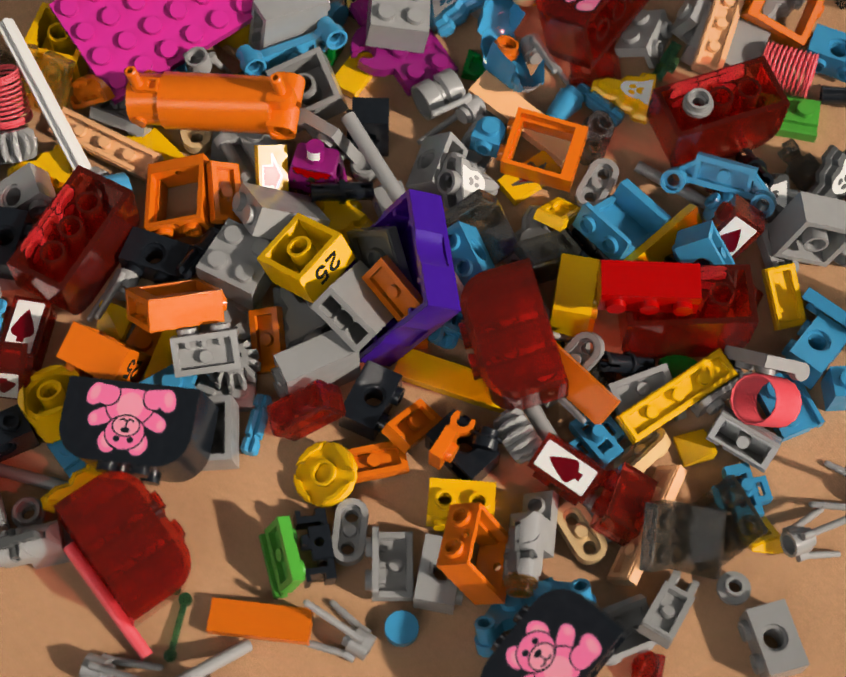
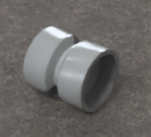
(433, 94)

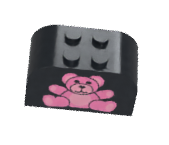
(138, 428)
(556, 638)

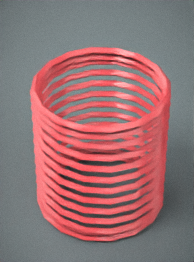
(812, 61)
(6, 105)
(745, 394)

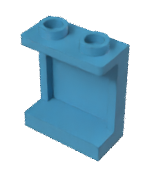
(621, 221)

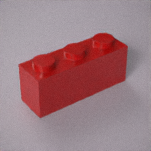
(649, 287)

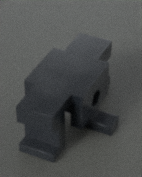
(319, 543)

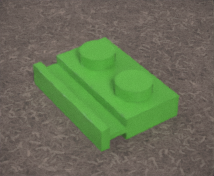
(801, 119)
(282, 557)

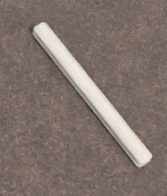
(43, 94)

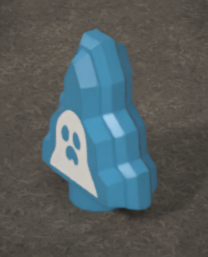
(449, 14)

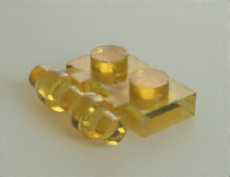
(57, 72)

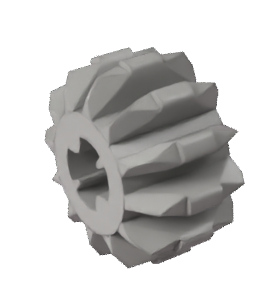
(17, 145)
(238, 377)
(517, 434)

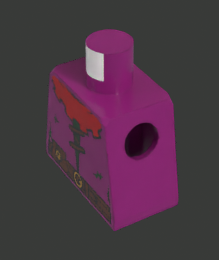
(314, 164)

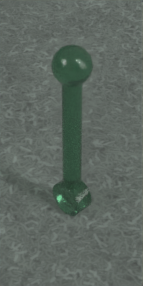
(185, 601)

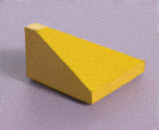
(114, 321)
(694, 448)
(769, 542)

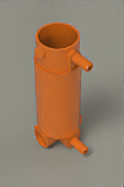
(216, 101)

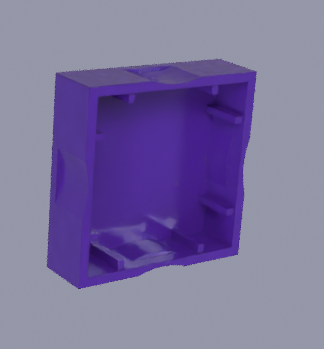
(429, 259)

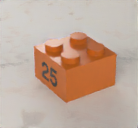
(101, 355)

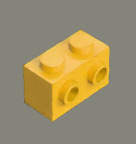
(454, 491)

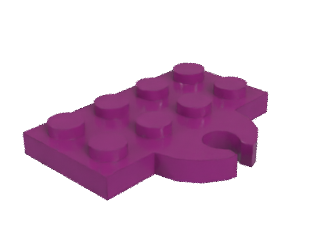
(406, 66)

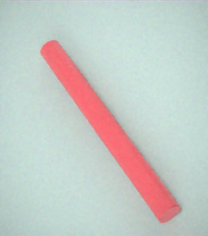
(107, 601)

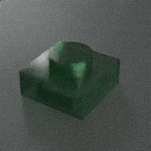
(668, 61)

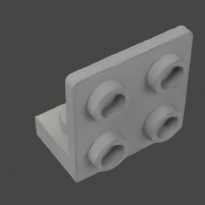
(206, 350)

